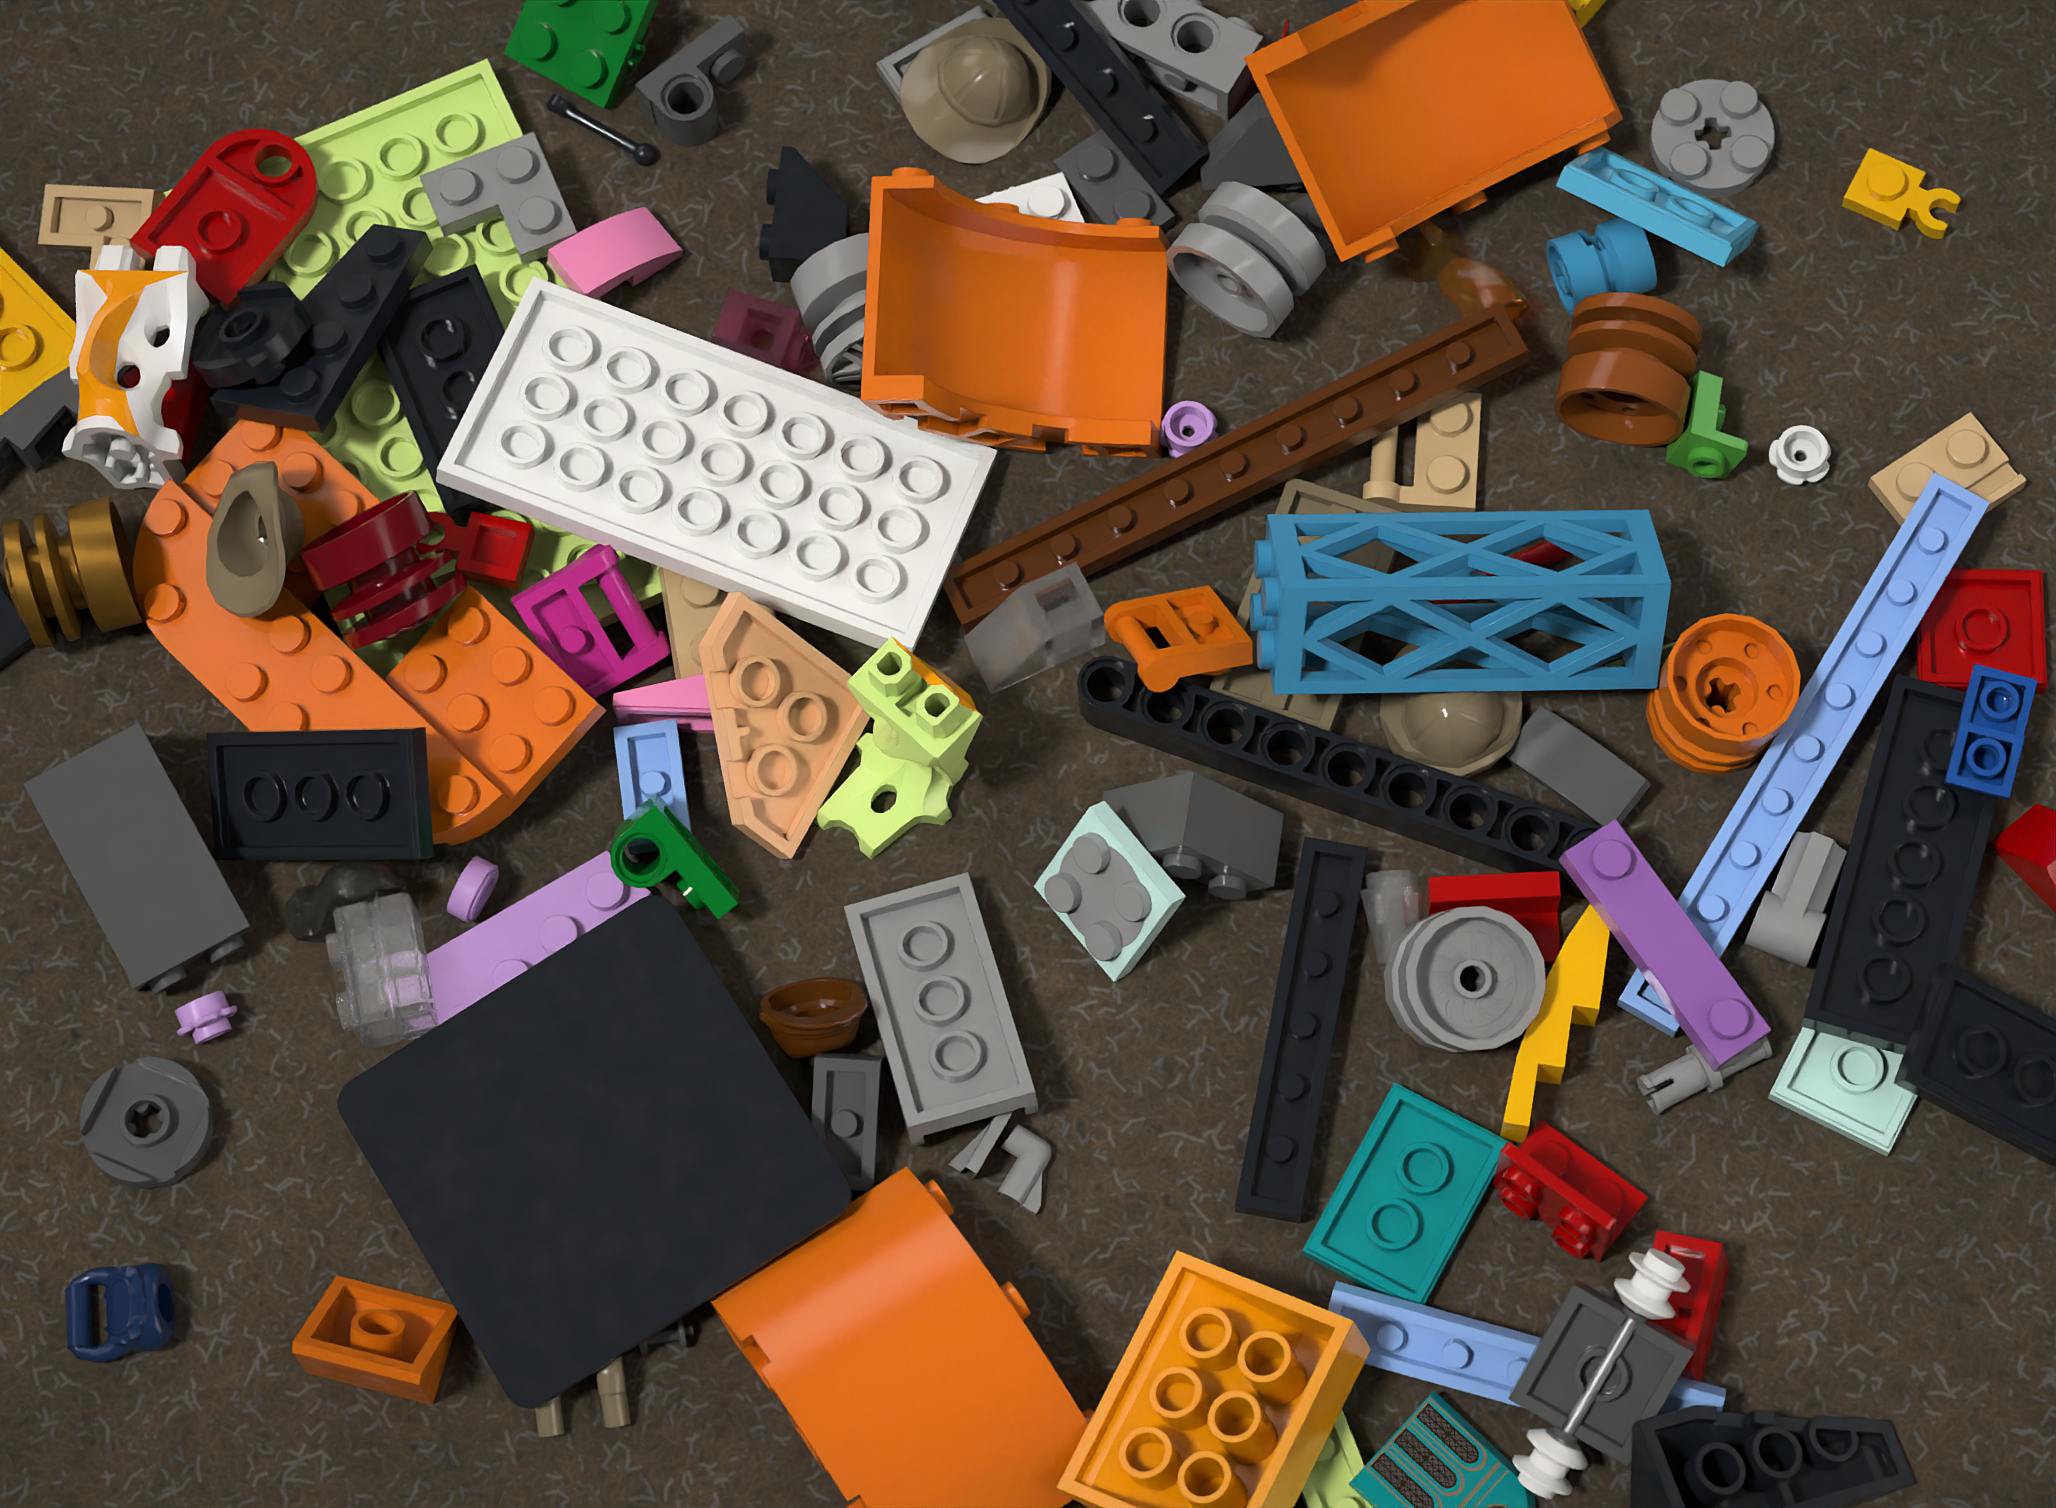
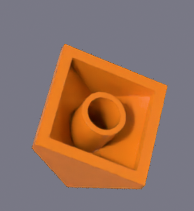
(378, 1339)

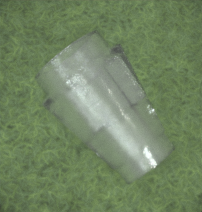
(1391, 906)

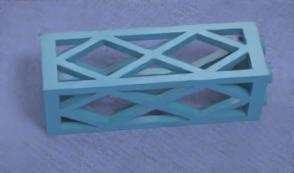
(1396, 605)

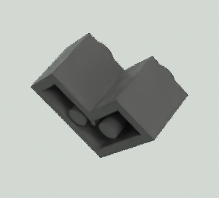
(1203, 832)

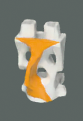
(117, 327)

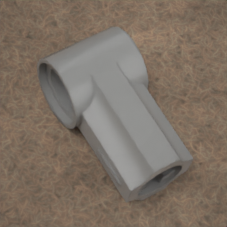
(1793, 910)

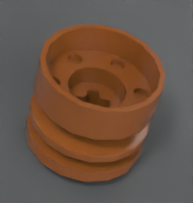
(1628, 369)

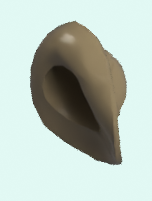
(976, 91)
(252, 540)
(1452, 729)

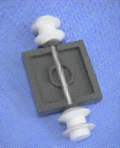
(1600, 1371)

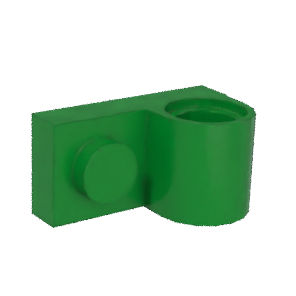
(702, 878)

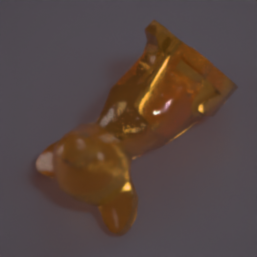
(1463, 281)

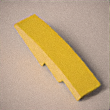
(1569, 997)

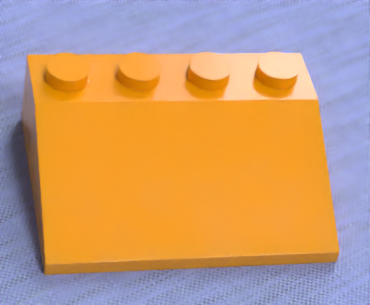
(1217, 1397)

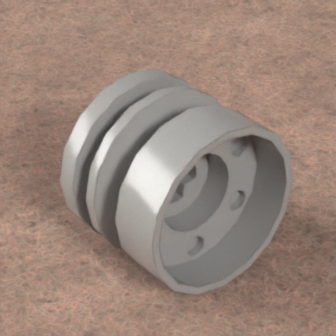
(832, 305)

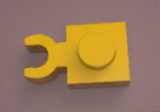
(1891, 190)

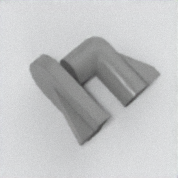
(1025, 1176)

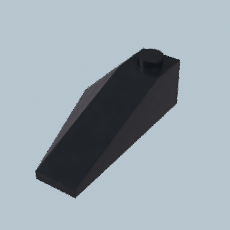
(1762, 1460)

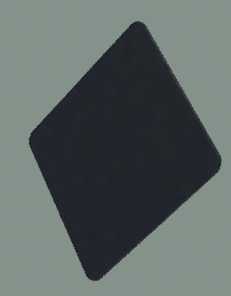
(593, 1151)

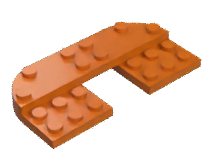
(479, 686)

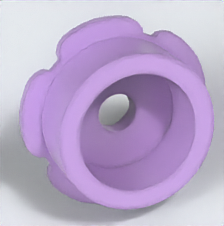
(1187, 415)
(205, 1017)

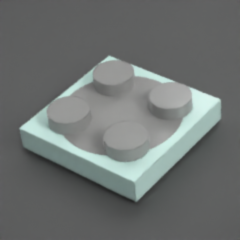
(1109, 891)

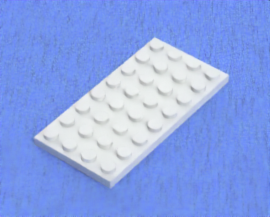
(716, 467)

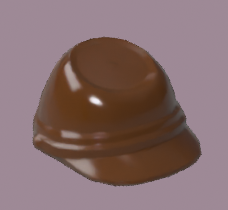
(814, 1015)

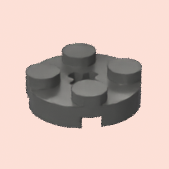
(135, 1089)

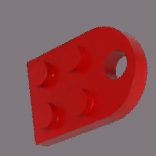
(233, 214)

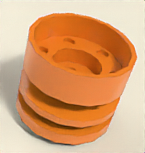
(1730, 662)

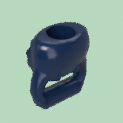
(137, 1311)

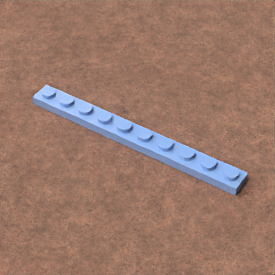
(1820, 725)

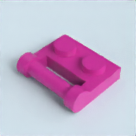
(573, 635)

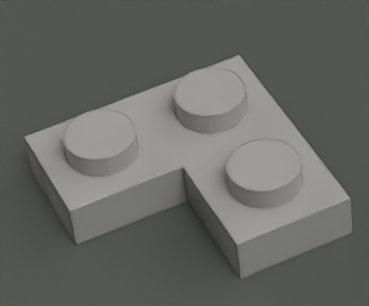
(505, 182)

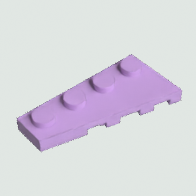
(526, 934)

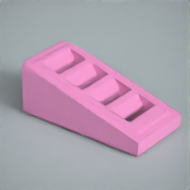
(675, 699)

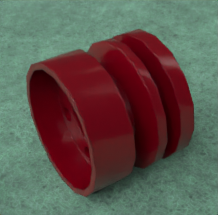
(382, 570)

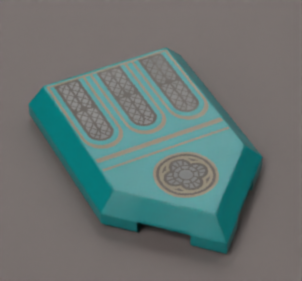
(1440, 1464)

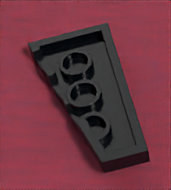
(349, 317)

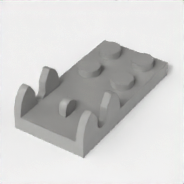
(940, 1006)

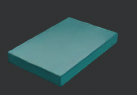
(1405, 1197)

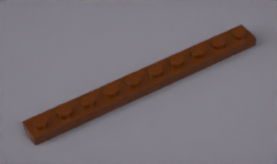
(1243, 461)

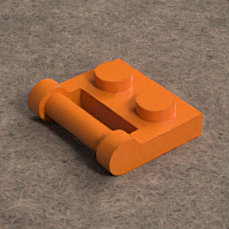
(1193, 622)

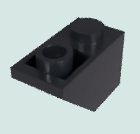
(804, 218)

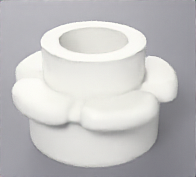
(1800, 440)

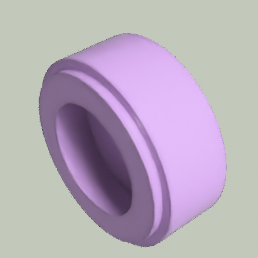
(473, 889)

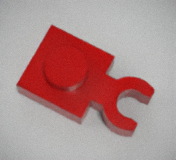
(486, 551)

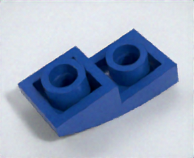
(1990, 732)

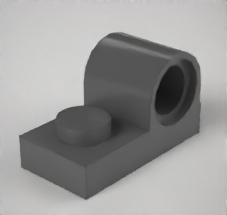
(688, 80)
(849, 1111)

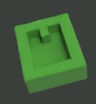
(1702, 446)

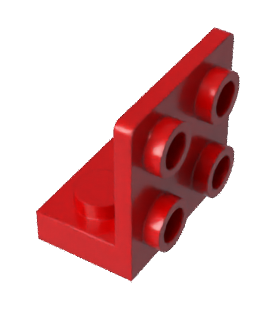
(1567, 1192)

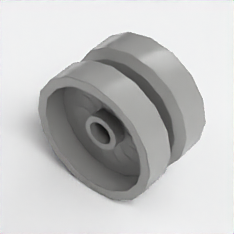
(1246, 259)
(1498, 995)

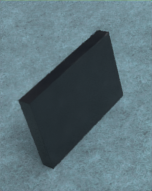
(1985, 1061)

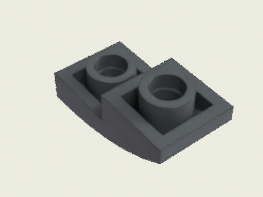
(1576, 768)

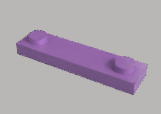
(1664, 945)

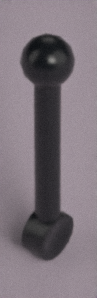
(643, 153)

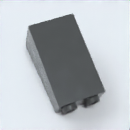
(139, 859)

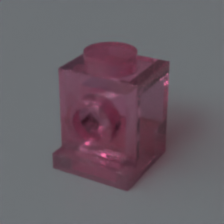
(748, 316)

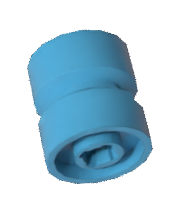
(1608, 261)

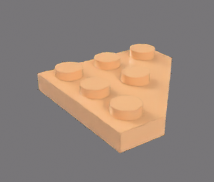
(777, 722)

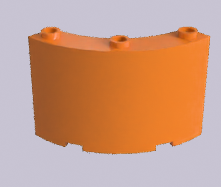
(1428, 107)
(1013, 322)
(907, 1360)

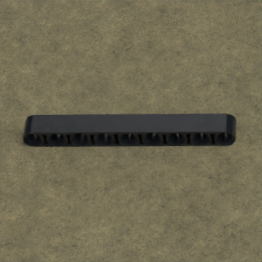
(1323, 755)

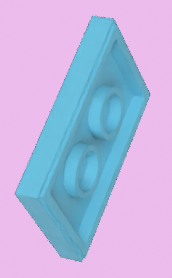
(1658, 205)

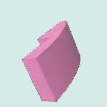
(613, 251)

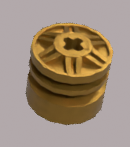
(71, 572)

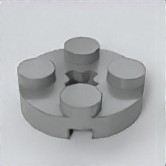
(1729, 108)

